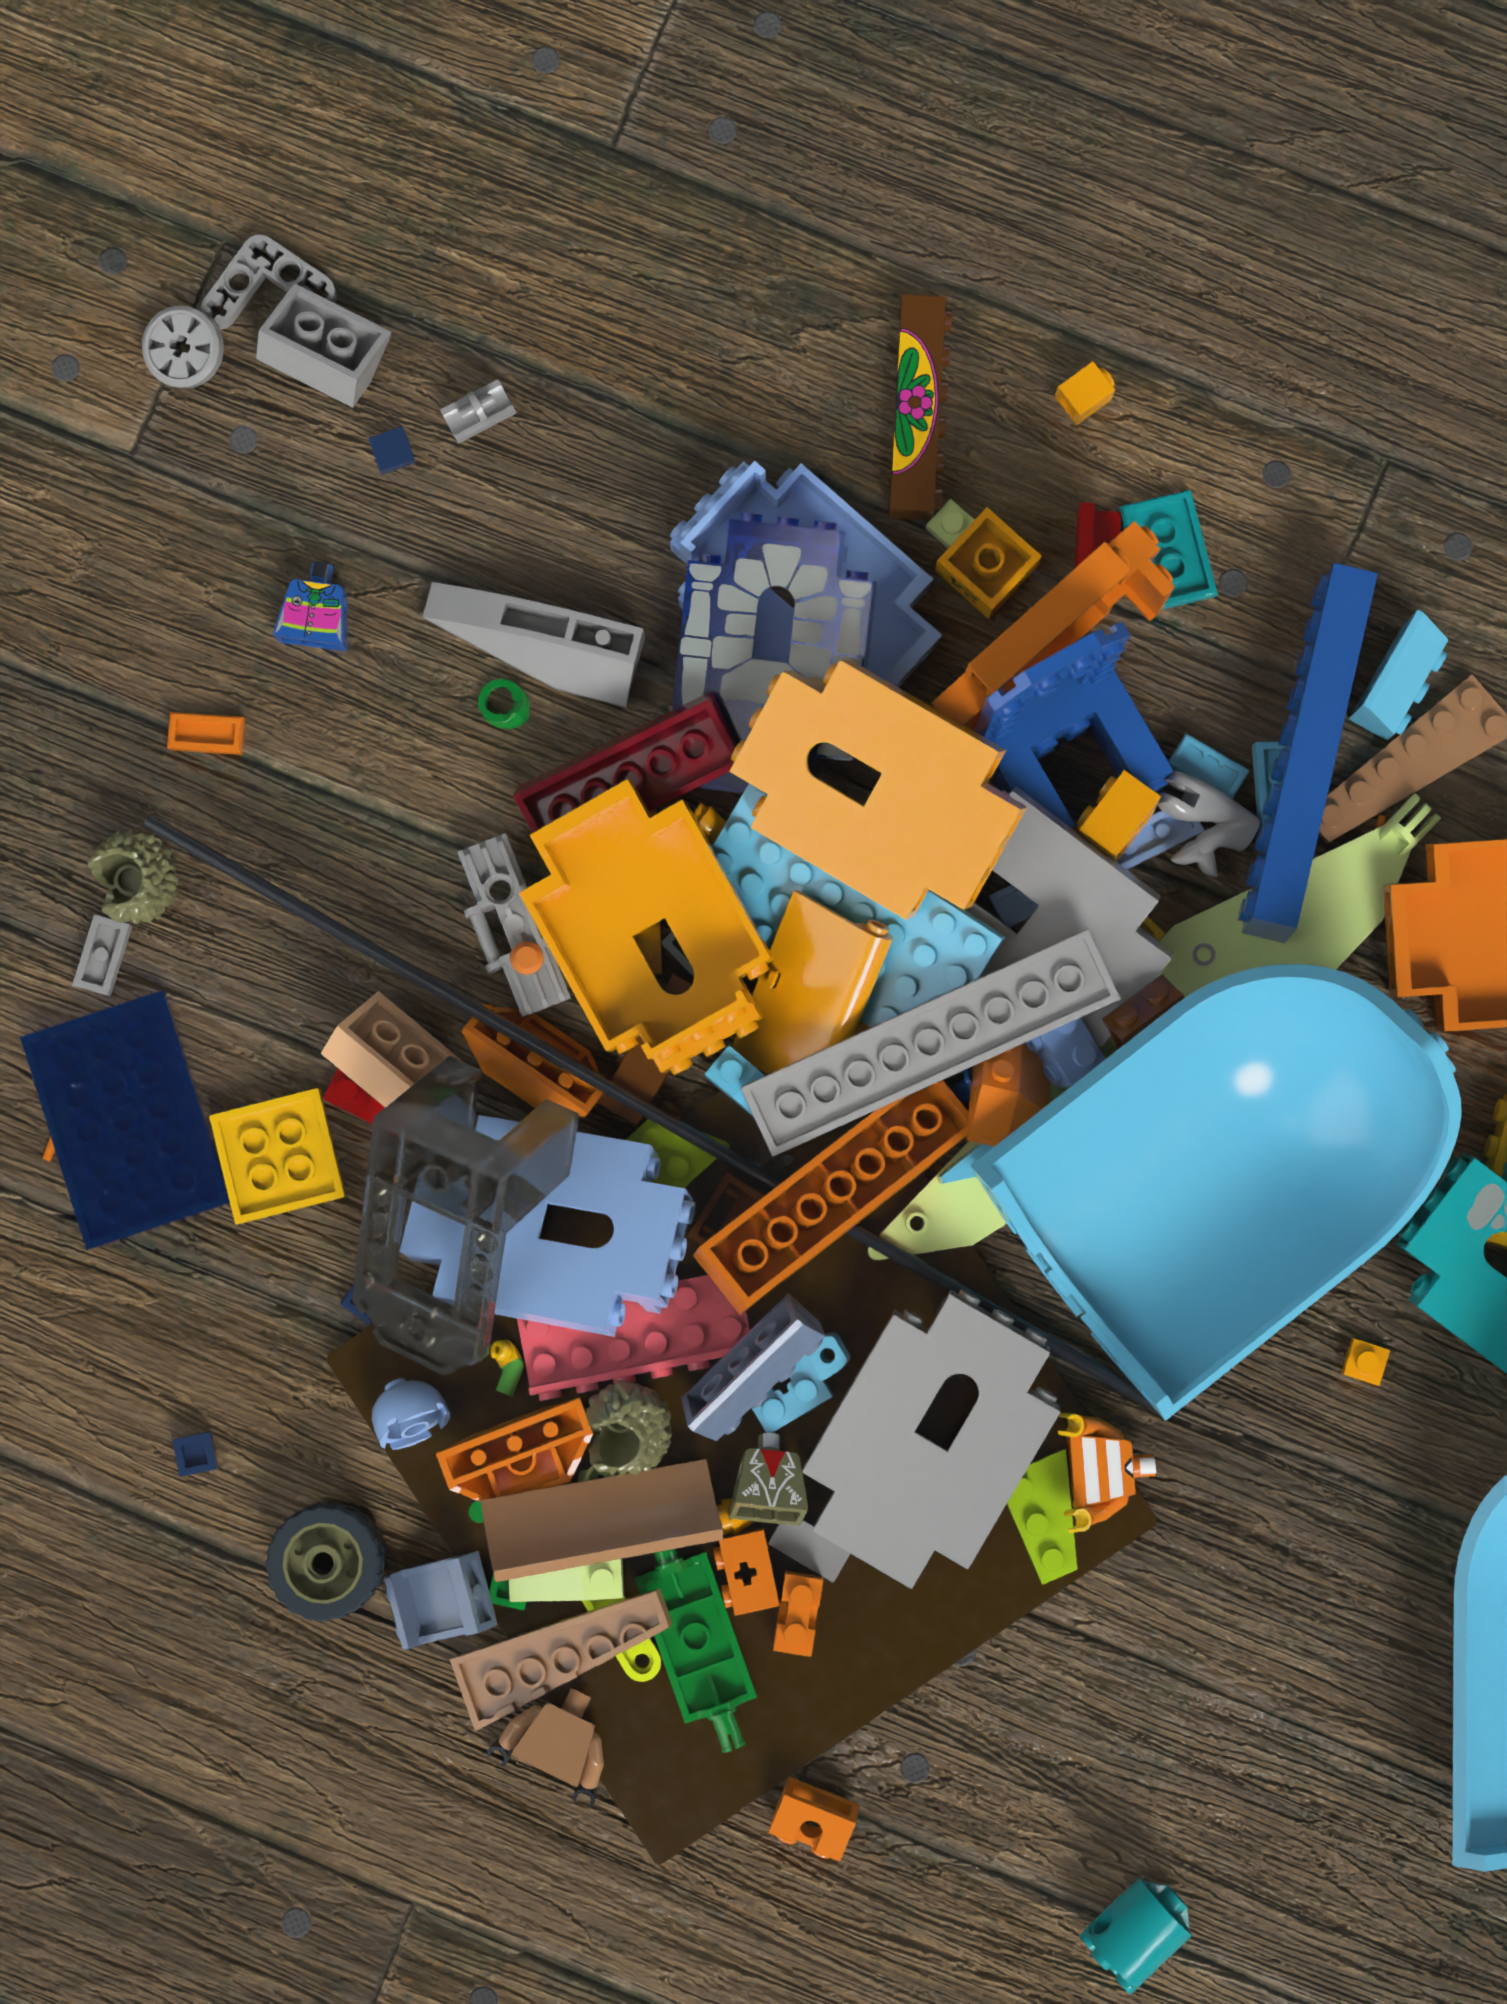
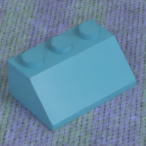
(1401, 677)

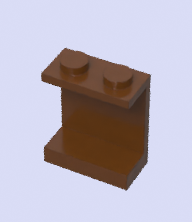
(1141, 1010)

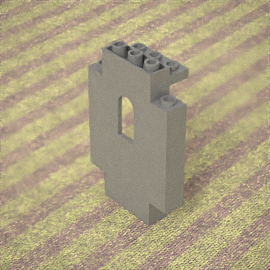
(1074, 892)
(901, 1492)

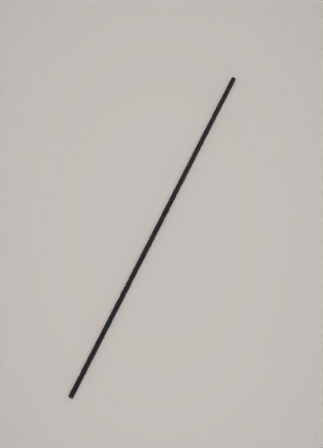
(610, 1088)

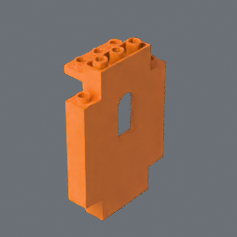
(1063, 618)
(1452, 934)

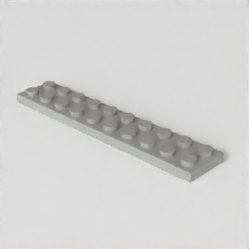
(930, 1042)

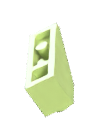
(580, 1583)

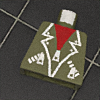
(769, 1485)

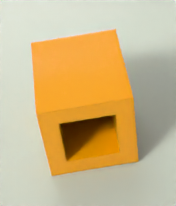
(1085, 392)

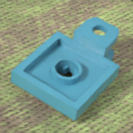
(806, 1386)

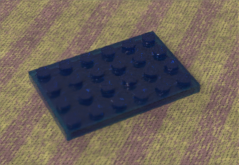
(125, 1120)

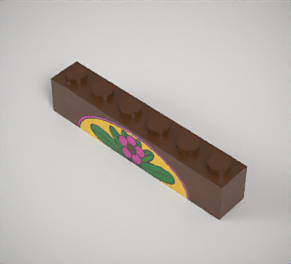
(918, 407)

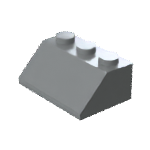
(322, 345)

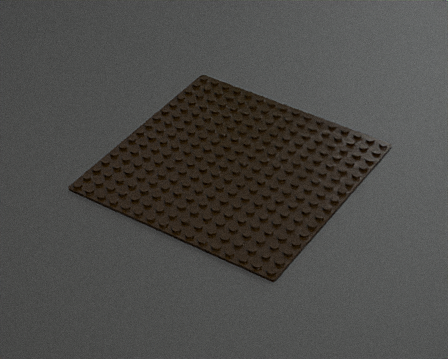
(870, 1630)

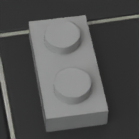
(102, 955)

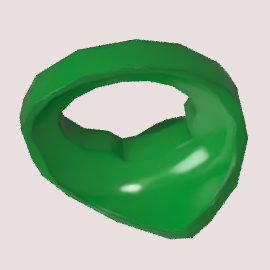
(516, 716)

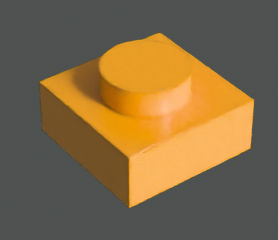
(1365, 1362)

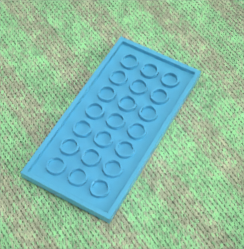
(928, 952)

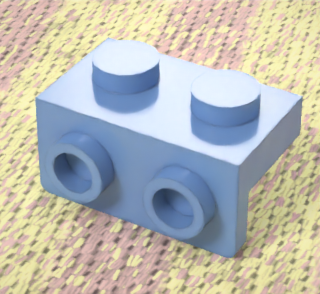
(1067, 1053)

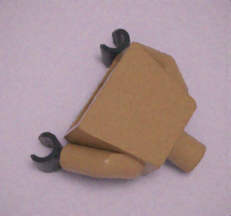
(557, 1743)

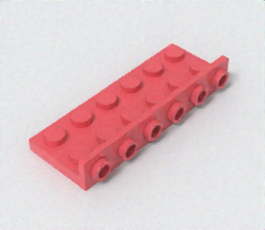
(690, 1331)

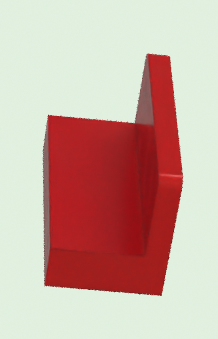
(1093, 530)

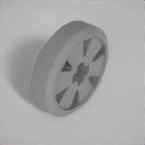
(160, 343)

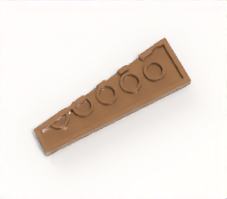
(1434, 745)
(529, 1665)

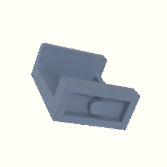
(440, 1600)

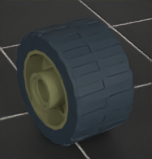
(296, 1565)

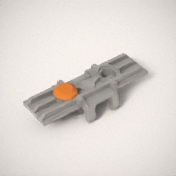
(530, 965)

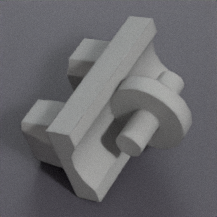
(478, 411)

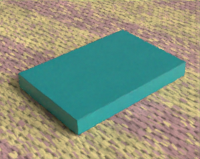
(1180, 544)

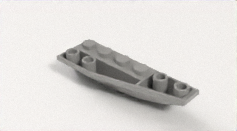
(544, 641)

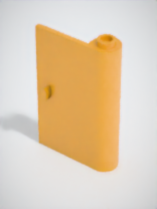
(814, 984)

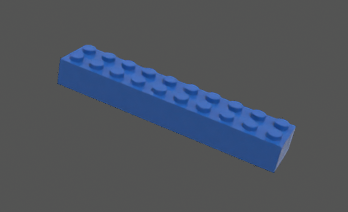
(1309, 753)

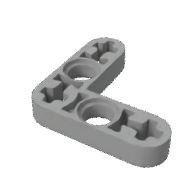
(258, 271)

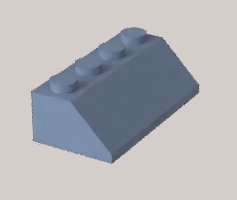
(752, 1369)

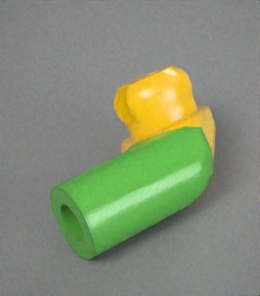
(511, 1364)

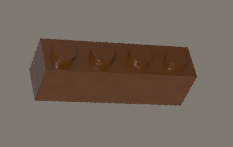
(637, 1071)

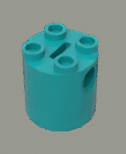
(1138, 1932)

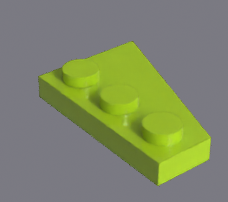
(1039, 1516)

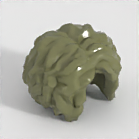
(137, 875)
(628, 1428)

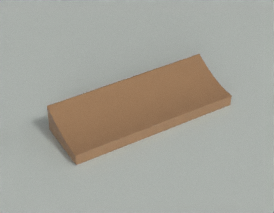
(600, 1520)

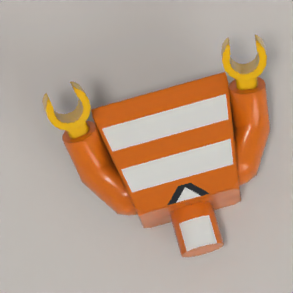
(1100, 1469)

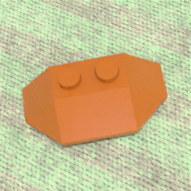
(525, 1071)
(1005, 1094)
(519, 1454)

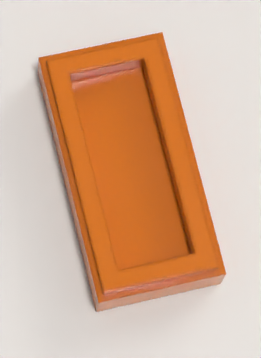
(206, 733)

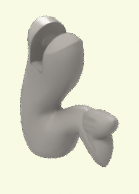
(1205, 803)

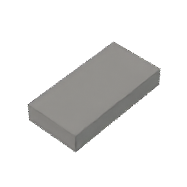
(810, 1549)

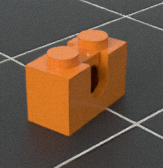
(802, 1596)
(808, 1803)

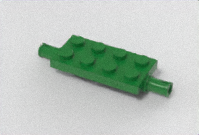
(700, 1644)

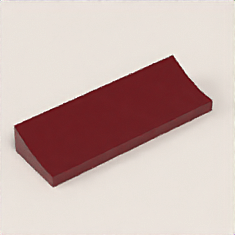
(658, 757)

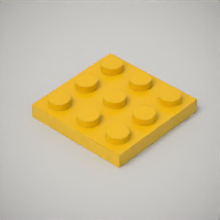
(277, 1156)

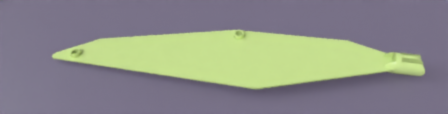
(1336, 916)

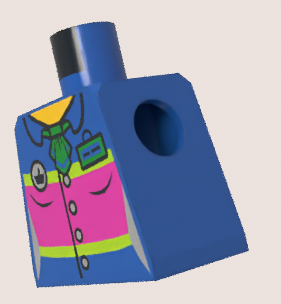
(314, 612)

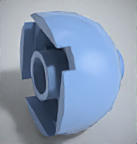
(407, 1412)

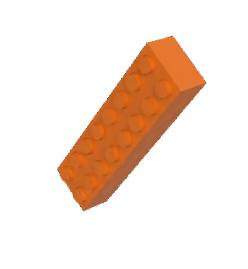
(832, 1194)

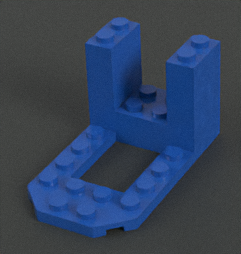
(1059, 702)

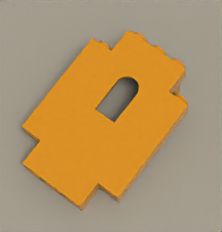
(929, 815)
(618, 876)

